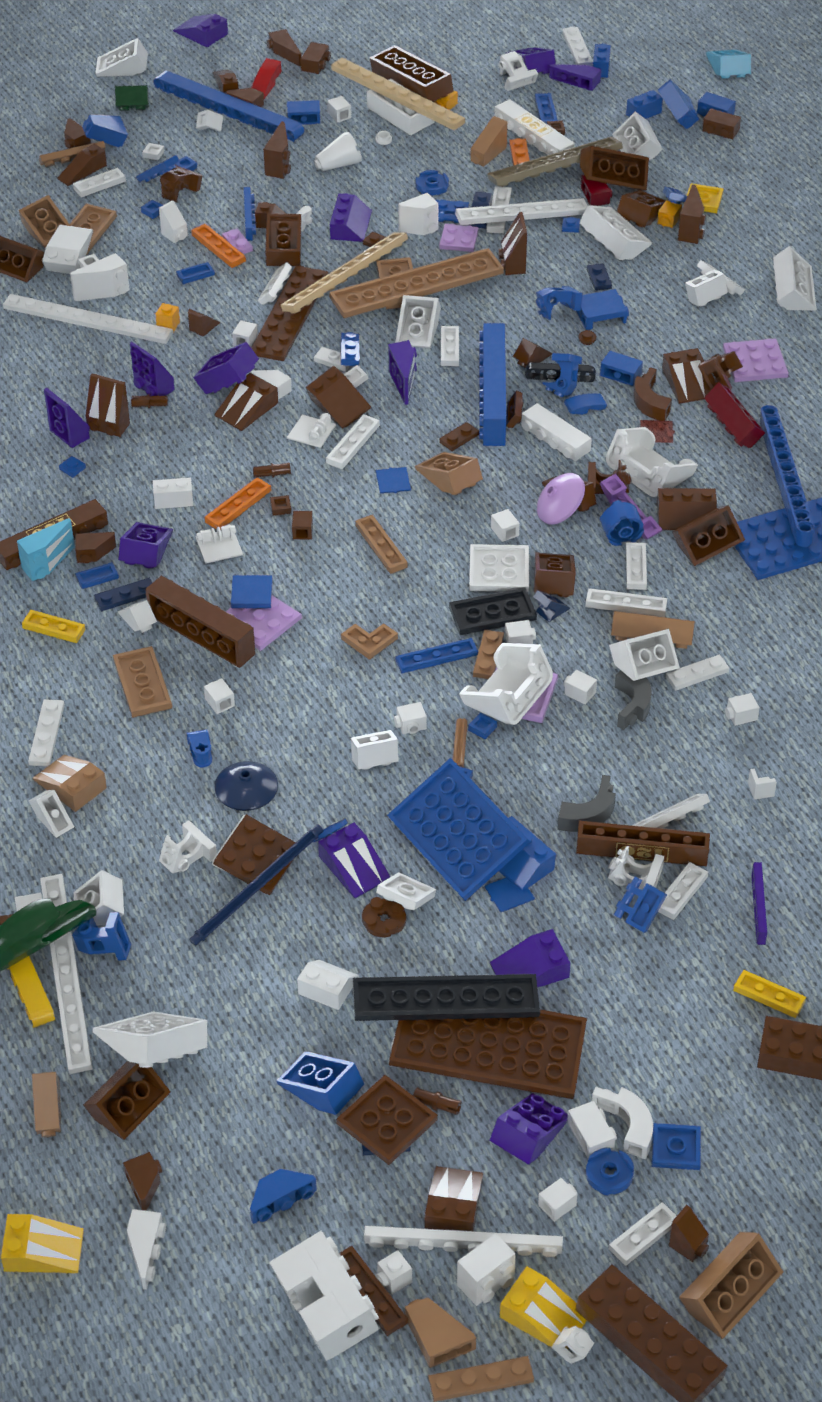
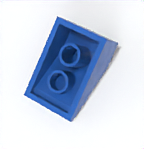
(322, 1081)

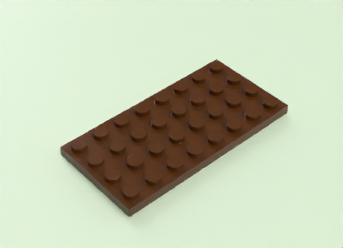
(507, 1052)

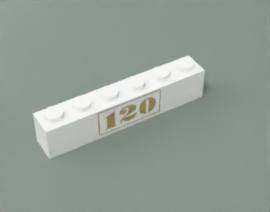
(532, 128)

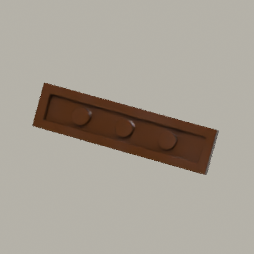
(389, 1313)

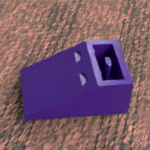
(150, 373)
(528, 1127)

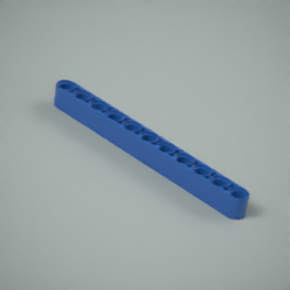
(226, 104)
(787, 476)

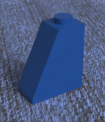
(679, 104)
(106, 129)

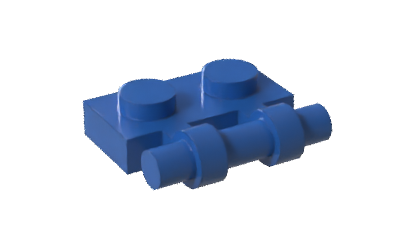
(447, 210)
(645, 908)

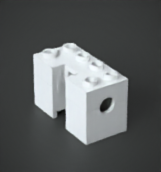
(318, 1271)

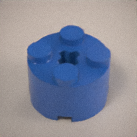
(622, 523)

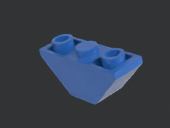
(280, 1192)

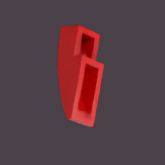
(266, 76)

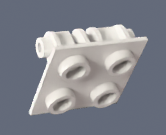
(312, 430)
(219, 544)

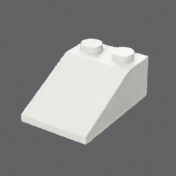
(123, 61)
(66, 248)
(100, 279)
(418, 320)

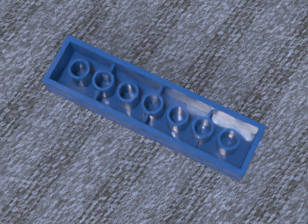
(492, 385)

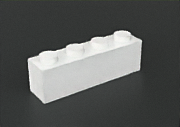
(556, 432)

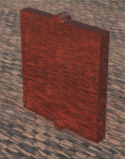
(662, 430)

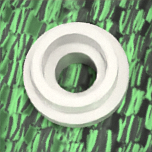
(383, 138)

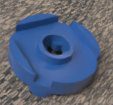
(439, 185)
(606, 1183)

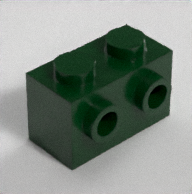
(132, 97)

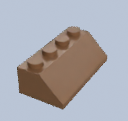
(637, 625)
(732, 1283)

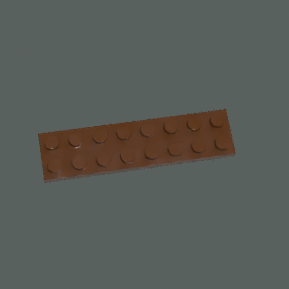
(282, 326)

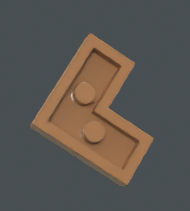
(372, 643)

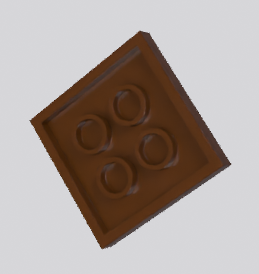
(252, 851)
(387, 1119)

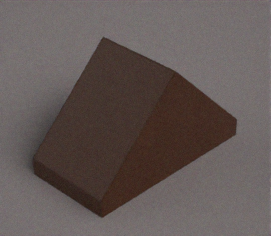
(201, 323)

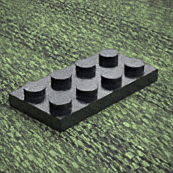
(492, 611)

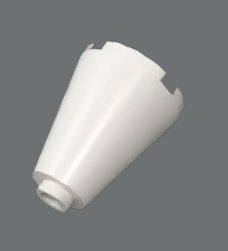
(338, 153)

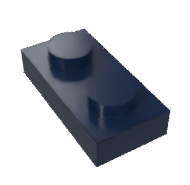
(599, 277)

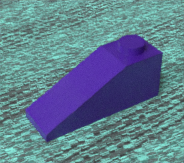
(576, 75)

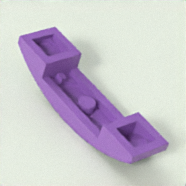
(616, 490)

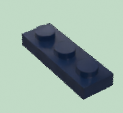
(122, 594)

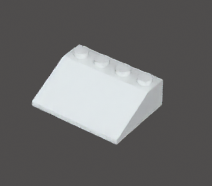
(154, 1037)

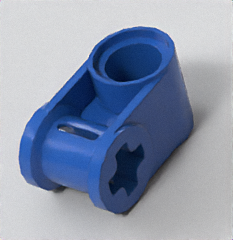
(200, 747)

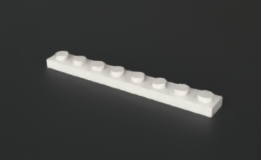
(532, 210)
(452, 1240)

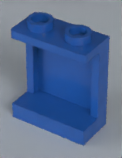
(602, 307)

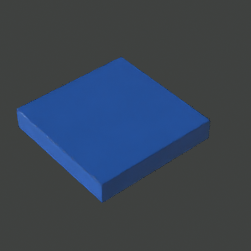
(251, 591)
(676, 1146)

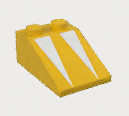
(40, 1245)
(539, 1307)

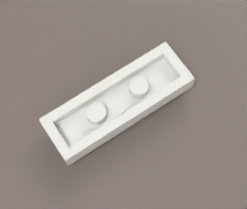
(99, 182)
(275, 284)
(732, 287)
(449, 345)
(636, 566)
(697, 672)
(682, 890)
(642, 1234)

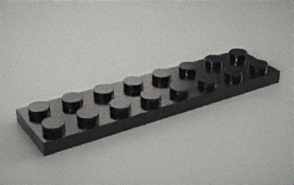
(445, 997)

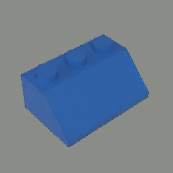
(531, 862)

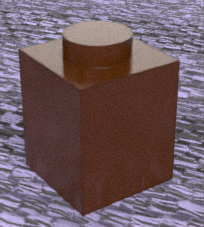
(302, 525)

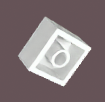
(486, 1270)

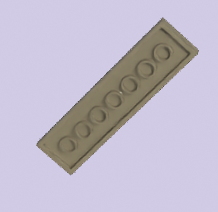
(548, 163)

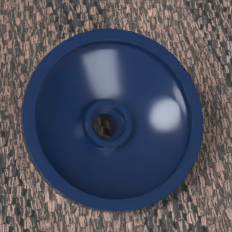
(246, 785)

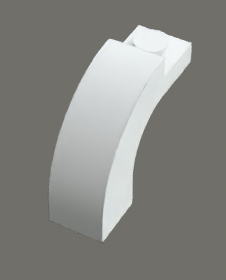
(634, 1113)

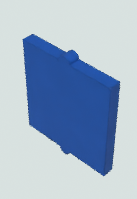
(393, 480)
(507, 895)

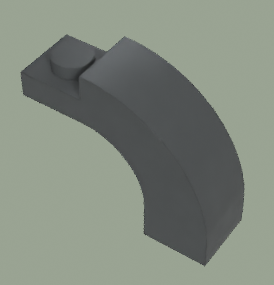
(640, 694)
(593, 811)

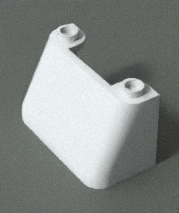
(644, 465)
(514, 686)

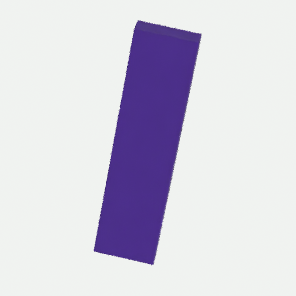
(759, 903)

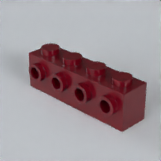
(734, 416)

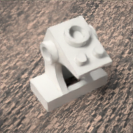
(518, 77)
(194, 843)
(625, 863)

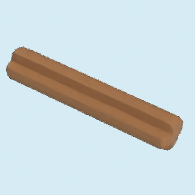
(460, 742)

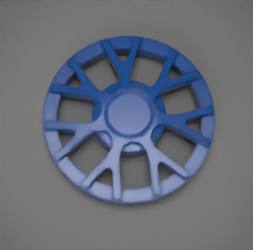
(332, 829)

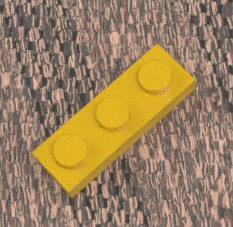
(53, 626)
(769, 994)

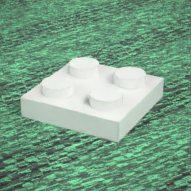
(406, 891)

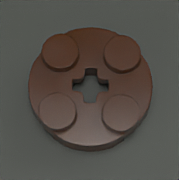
(380, 907)

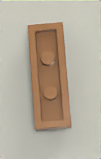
(485, 663)

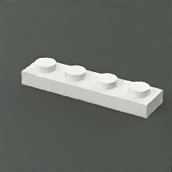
(577, 46)
(500, 197)
(352, 441)
(626, 602)
(46, 732)
(675, 812)

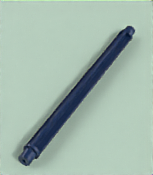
(256, 885)

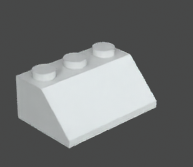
(638, 137)
(645, 655)

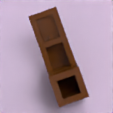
(648, 401)

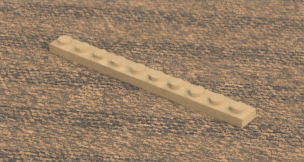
(398, 94)
(343, 272)

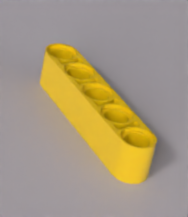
(31, 992)

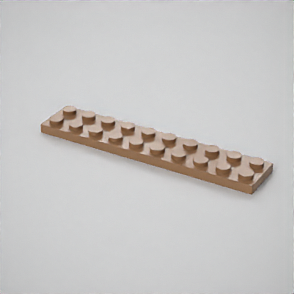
(416, 282)

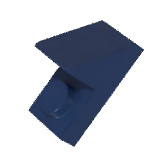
(549, 606)

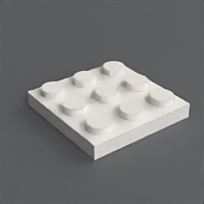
(499, 567)

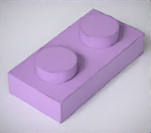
(236, 239)

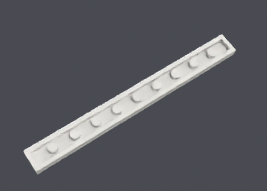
(88, 318)
(68, 986)

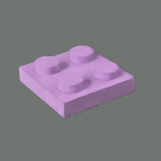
(459, 237)

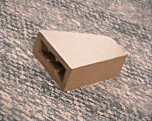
(490, 142)
(46, 1103)
(438, 1332)

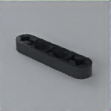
(537, 367)

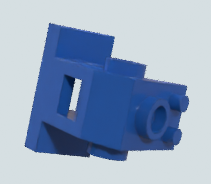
(566, 295)
(568, 376)
(112, 937)

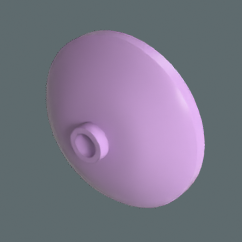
(560, 498)

